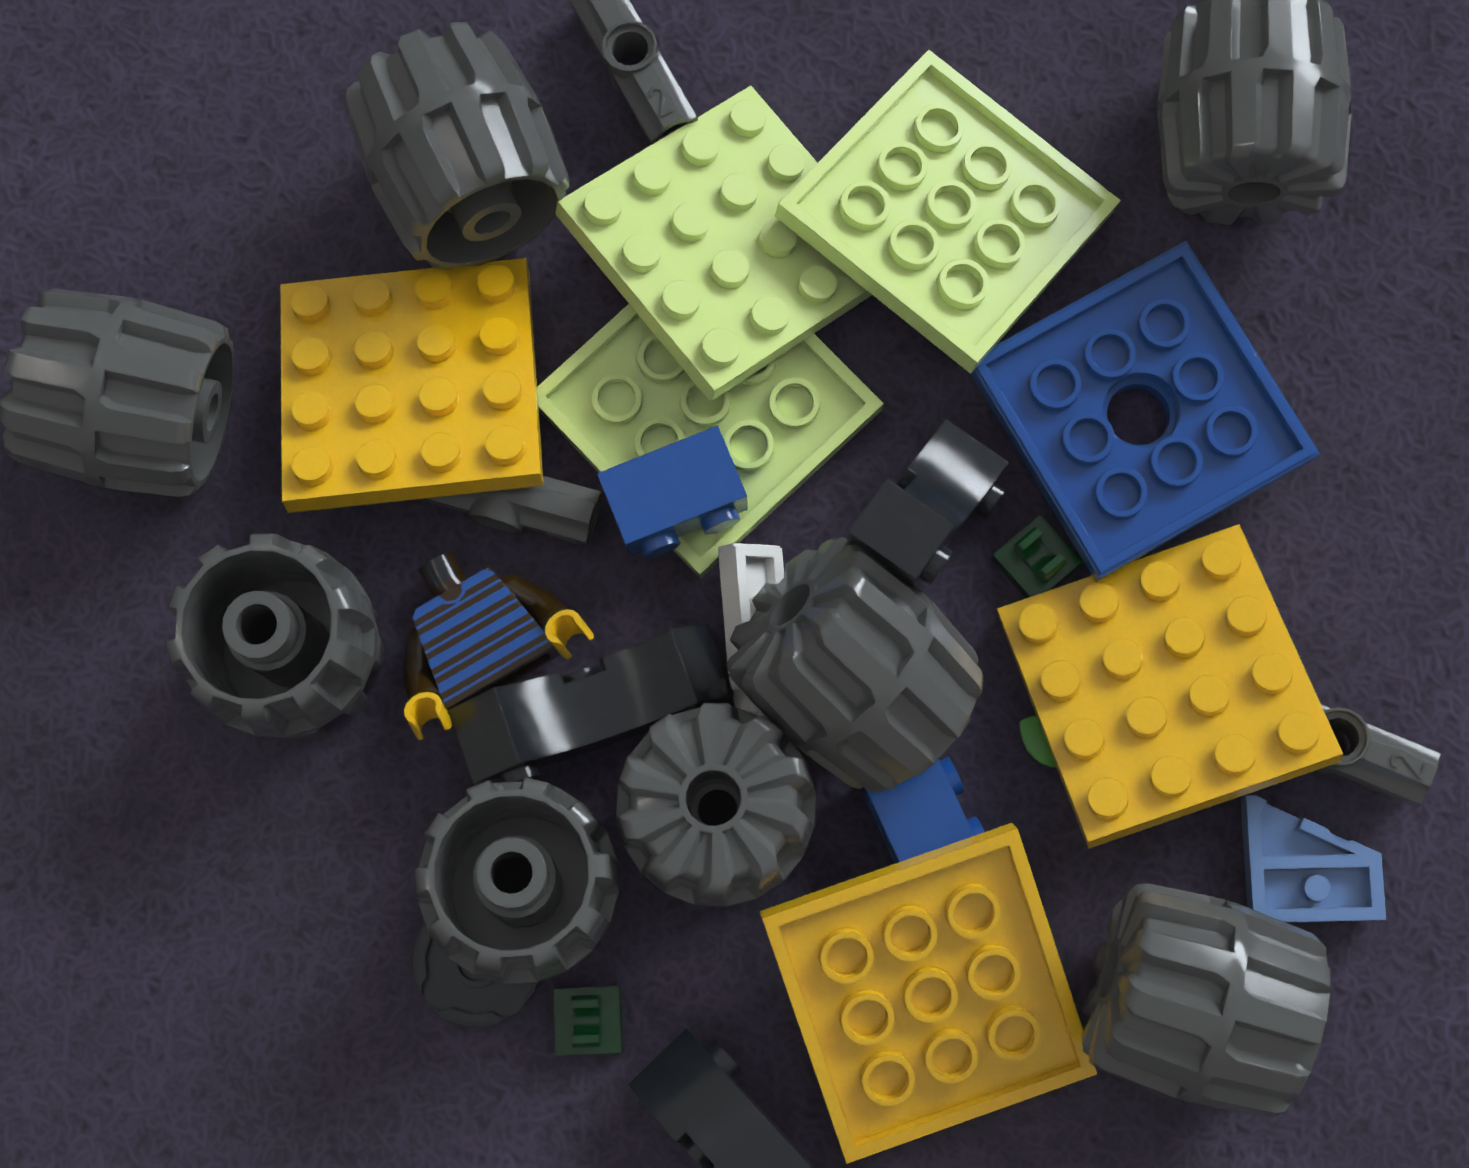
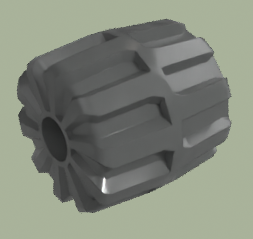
(1254, 109)
(456, 146)
(118, 392)
(275, 637)
(856, 667)
(706, 755)
(548, 922)
(1207, 1001)

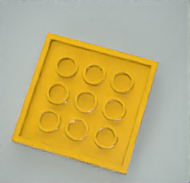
(408, 386)
(1167, 686)
(929, 992)

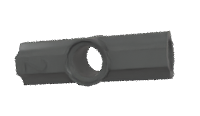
(646, 86)
(552, 510)
(1382, 759)

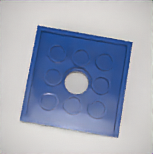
(1156, 333)

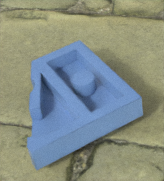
(1306, 871)

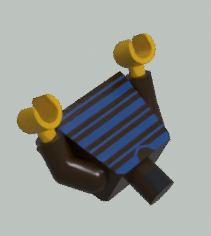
(478, 637)

